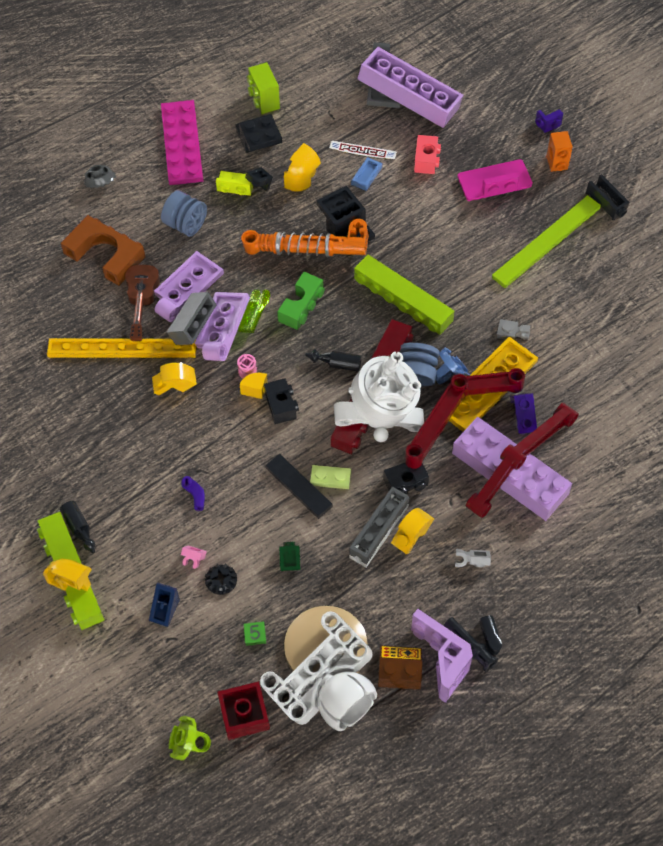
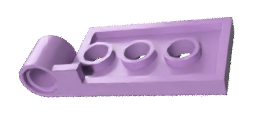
(168, 307)
(219, 349)

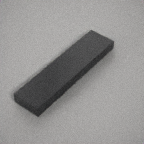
(299, 486)

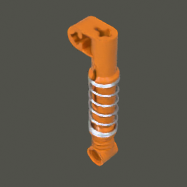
(307, 244)

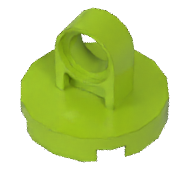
(184, 737)

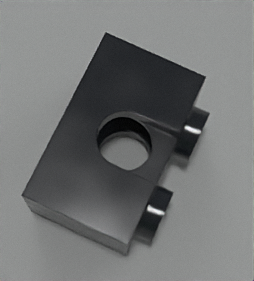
(281, 410)
(394, 478)

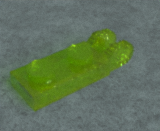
(253, 311)

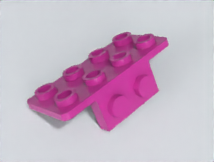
(494, 180)

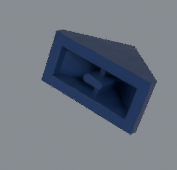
(164, 604)

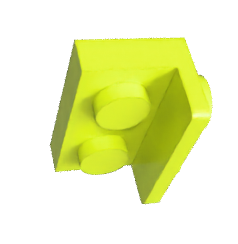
(233, 183)

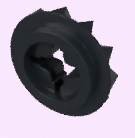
(215, 585)

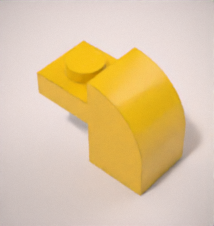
(174, 376)
(411, 528)

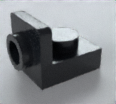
(259, 178)

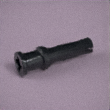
(478, 650)

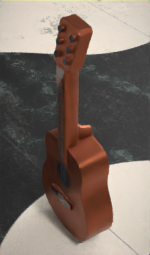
(141, 284)

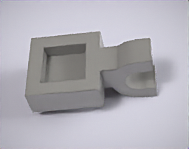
(511, 329)
(478, 558)

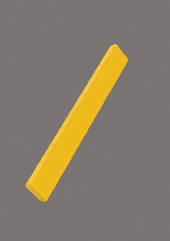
(118, 348)

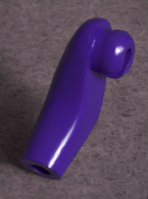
(196, 491)

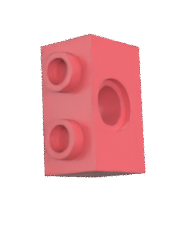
(426, 154)

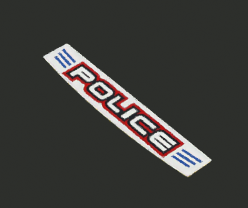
(363, 150)

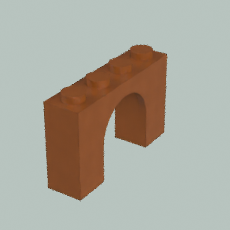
(93, 232)

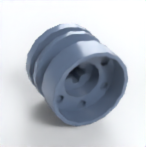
(184, 213)
(422, 360)

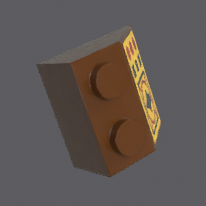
(400, 667)

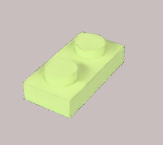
(330, 477)

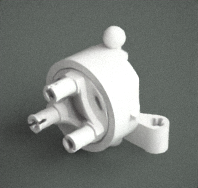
(383, 397)

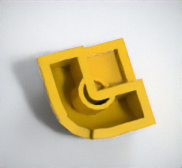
(301, 169)
(67, 573)

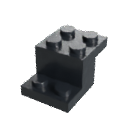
(258, 133)
(340, 210)

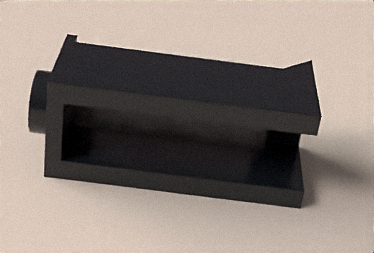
(608, 197)

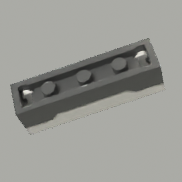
(379, 527)

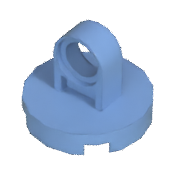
(451, 366)

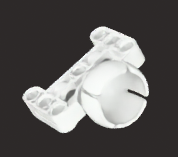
(334, 687)

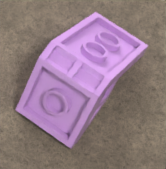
(453, 652)

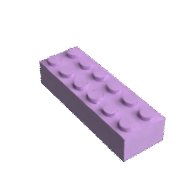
(410, 87)
(532, 484)

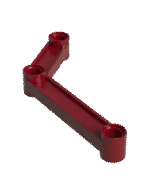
(457, 390)
(515, 456)

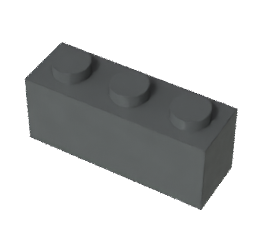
(191, 318)

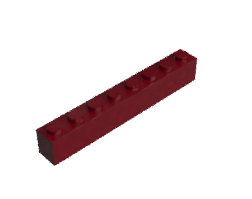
(349, 437)

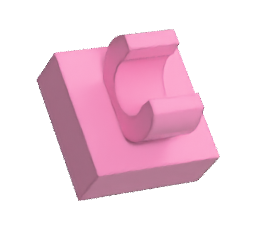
(194, 554)

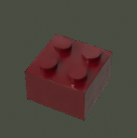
(243, 710)

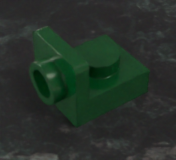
(289, 556)

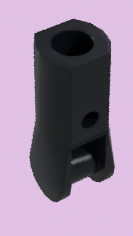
(490, 634)

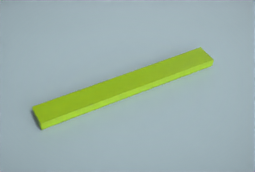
(545, 242)

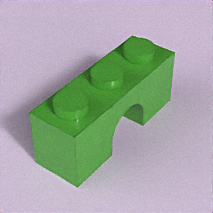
(295, 312)

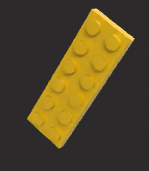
(503, 359)

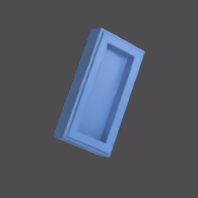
(366, 174)

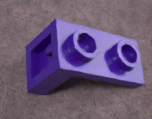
(524, 412)

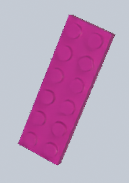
(181, 142)

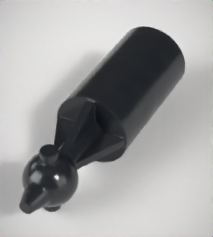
(337, 359)
(77, 524)

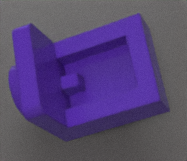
(549, 121)

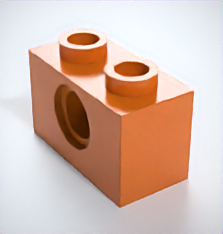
(559, 151)

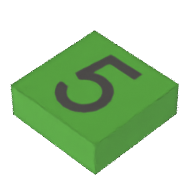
(254, 633)

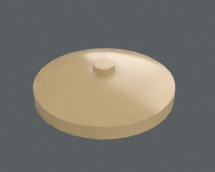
(308, 633)

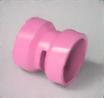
(246, 365)

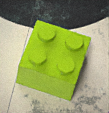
(263, 88)

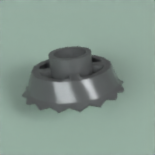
(98, 176)

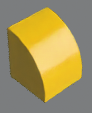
(253, 385)

